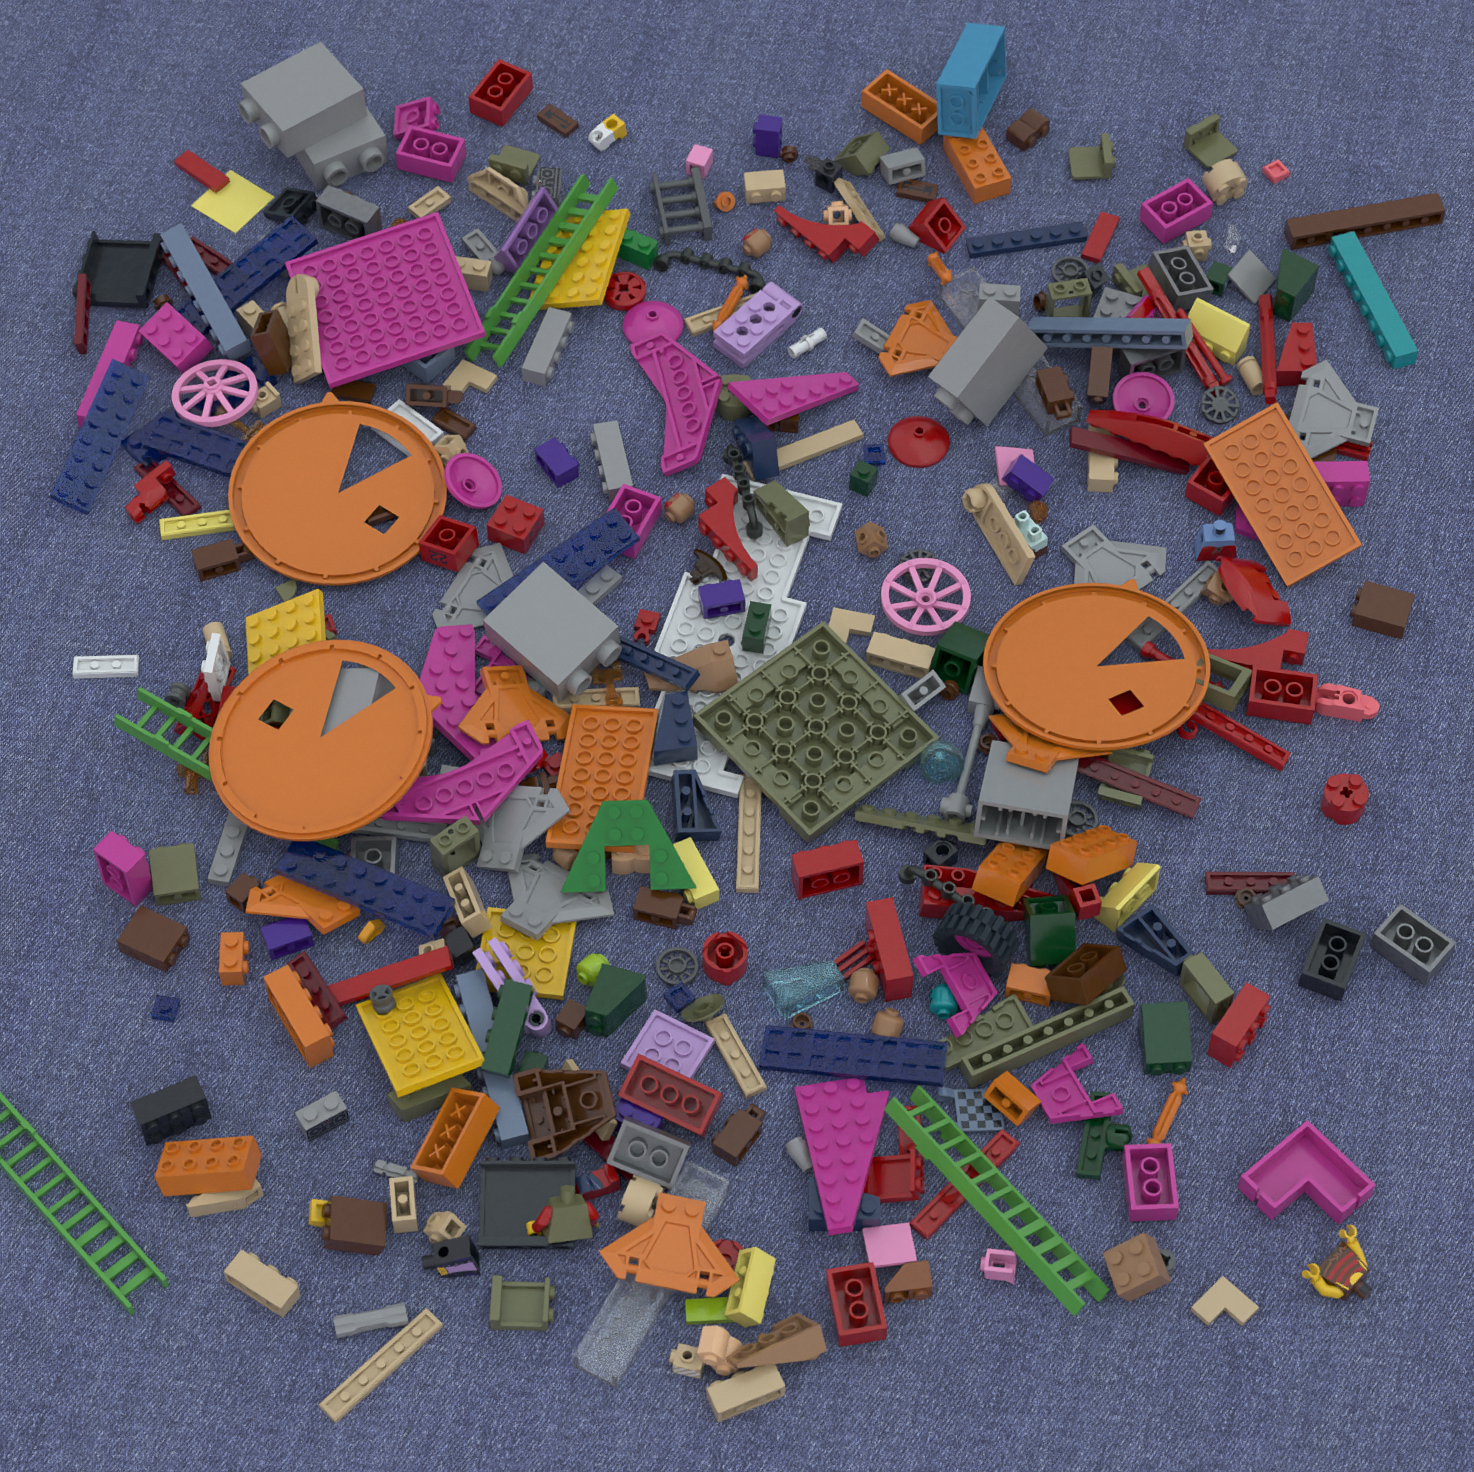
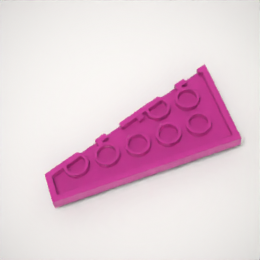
(786, 396)

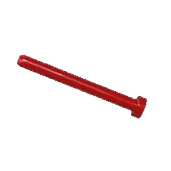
(1224, 378)

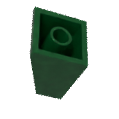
(1293, 284)
(959, 655)
(1049, 929)
(613, 999)
(1165, 1038)

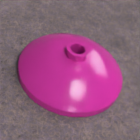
(651, 318)
(1144, 390)
(473, 481)

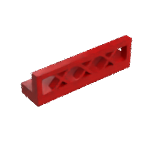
(196, 700)

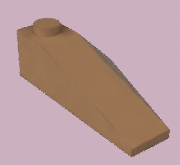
(713, 663)
(790, 1341)

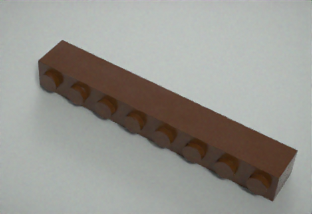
(1365, 220)

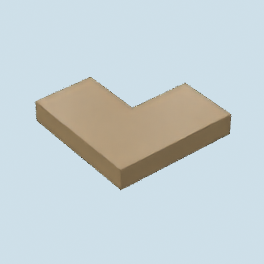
(468, 375)
(848, 621)
(1227, 1298)

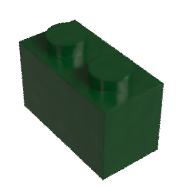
(756, 627)

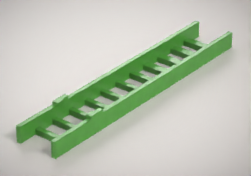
(538, 252)
(173, 751)
(984, 1204)
(78, 1244)

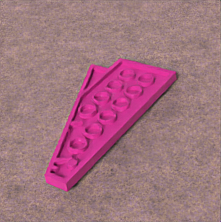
(841, 1138)

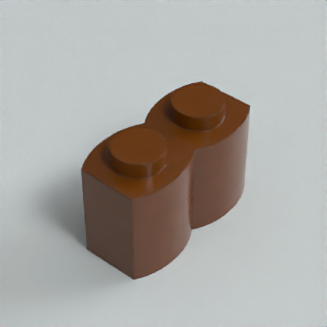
(1028, 129)

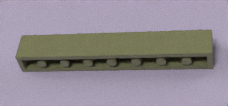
(1046, 1037)

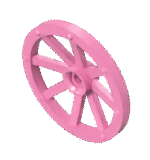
(214, 389)
(927, 595)

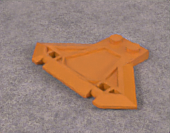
(916, 340)
(509, 702)
(1033, 751)
(301, 902)
(672, 1250)

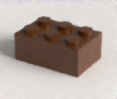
(1085, 973)

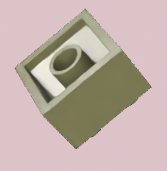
(862, 153)

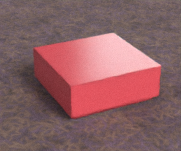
(1276, 171)

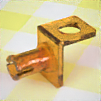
(191, 777)

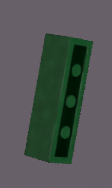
(507, 1028)

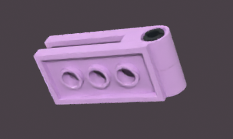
(756, 324)
(516, 973)

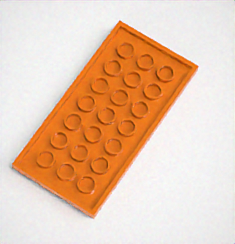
(1282, 495)
(602, 760)

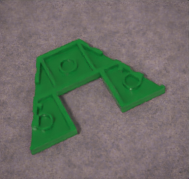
(626, 825)

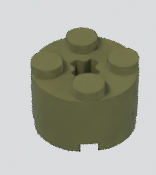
(728, 404)

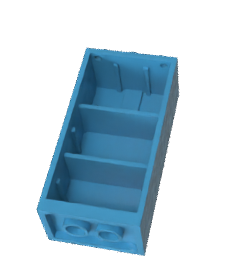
(971, 80)

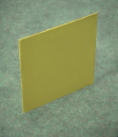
(234, 203)

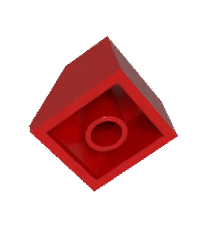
(937, 225)

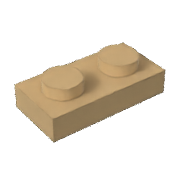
(430, 203)

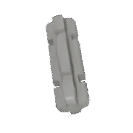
(394, 1170)

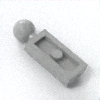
(482, 249)
(871, 336)

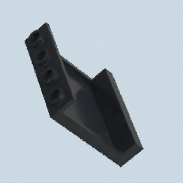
(121, 271)
(516, 1194)

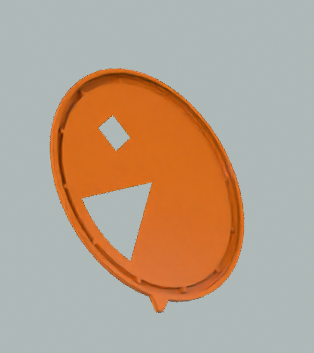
(290, 504)
(1048, 678)
(312, 785)

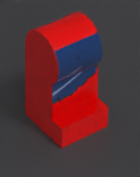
(598, 1183)

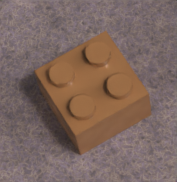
(1136, 1267)

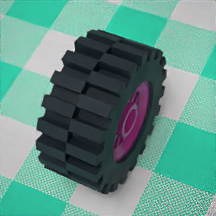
(977, 931)

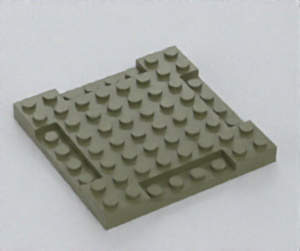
(815, 730)

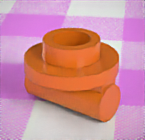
(725, 201)

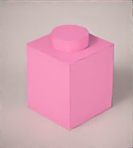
(699, 157)

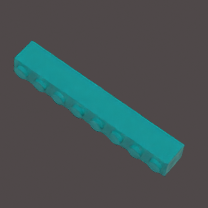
(1373, 300)

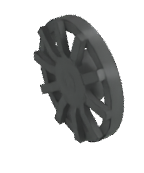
(1070, 270)
(1219, 404)
(922, 571)
(1078, 818)
(677, 966)

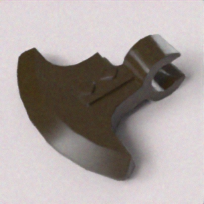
(706, 567)

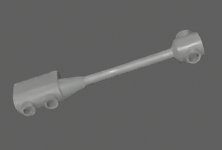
(982, 706)

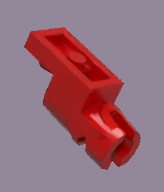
(150, 492)

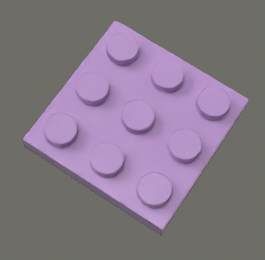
(670, 1044)

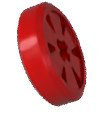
(625, 300)

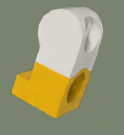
(607, 132)

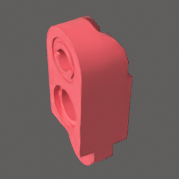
(1333, 700)

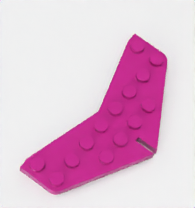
(689, 395)
(451, 675)
(479, 784)

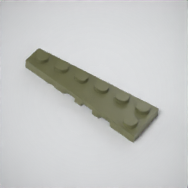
(920, 824)
(1000, 1022)

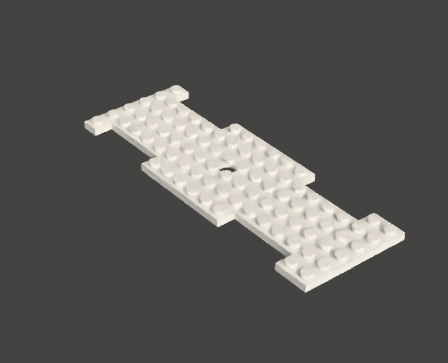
(688, 630)

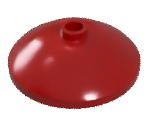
(918, 449)

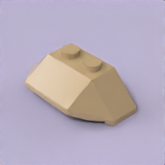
(499, 192)

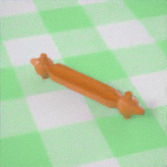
(940, 268)
(731, 301)
(1168, 1112)

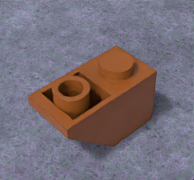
(910, 1282)

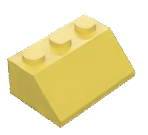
(1220, 330)
(1128, 894)

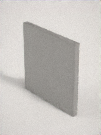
(1251, 276)

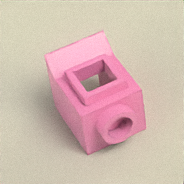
(1003, 1258)

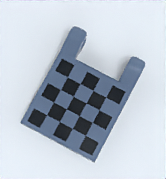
(972, 1110)

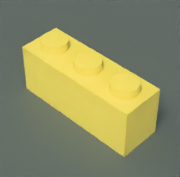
(706, 888)
(749, 1295)

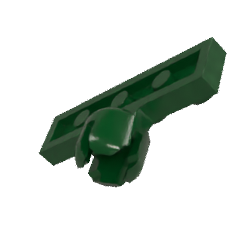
(1098, 1138)

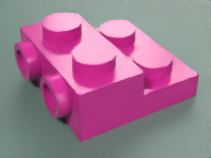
(417, 113)

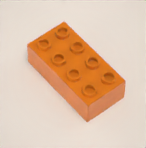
(901, 106)
(978, 166)
(1091, 854)
(1009, 871)
(299, 1016)
(455, 1137)
(208, 1165)

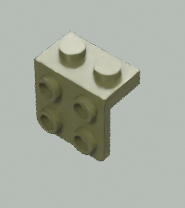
(1207, 142)
(1093, 161)
(514, 163)
(1128, 281)

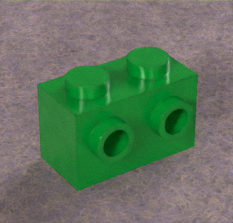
(638, 249)

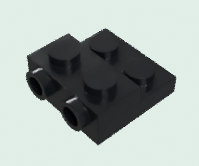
(292, 202)

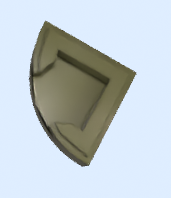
(287, 590)

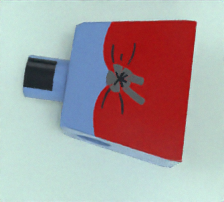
(1215, 541)

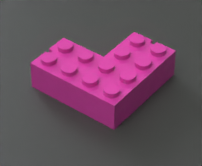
(1308, 1165)

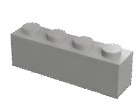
(547, 346)
(611, 456)

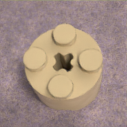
(1225, 181)
(639, 1201)

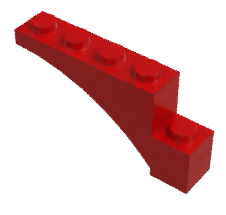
(827, 239)
(720, 527)
(1285, 648)
(1083, 898)

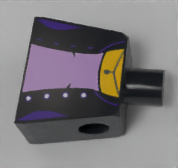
(454, 1258)

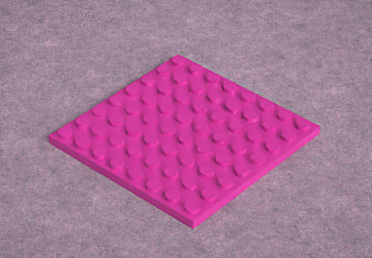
(389, 299)

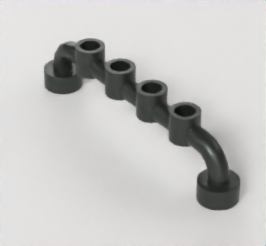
(706, 260)
(732, 456)
(908, 875)

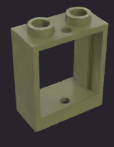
(1064, 290)
(1221, 697)
(455, 849)
(1205, 987)

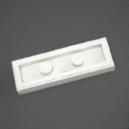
(106, 666)

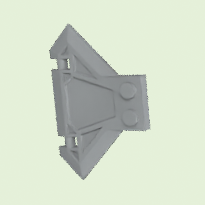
(1329, 413)
(1112, 561)
(471, 585)
(517, 825)
(540, 901)

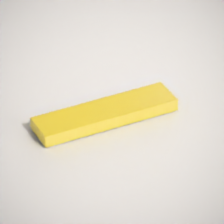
(196, 524)

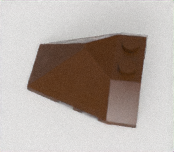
(563, 1107)

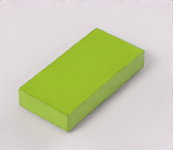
(706, 1311)

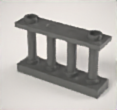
(697, 196)

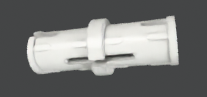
(807, 343)

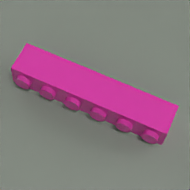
(120, 346)

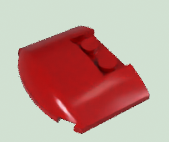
(1253, 590)

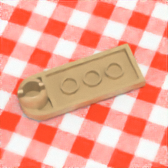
(303, 327)
(999, 530)

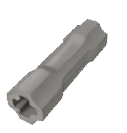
(352, 1323)

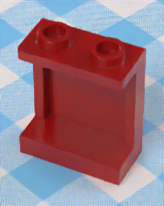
(896, 1177)

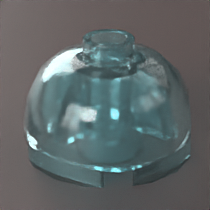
(941, 761)

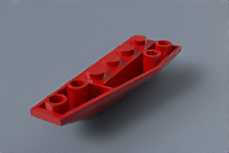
(1154, 432)
(934, 906)

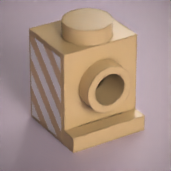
(692, 1367)

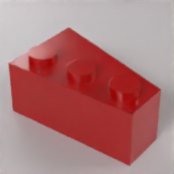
(1297, 355)

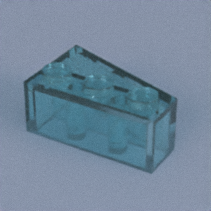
(802, 986)

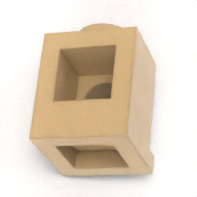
(267, 401)

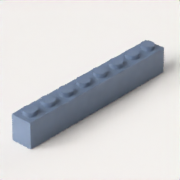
(205, 292)
(1113, 332)
(478, 1009)

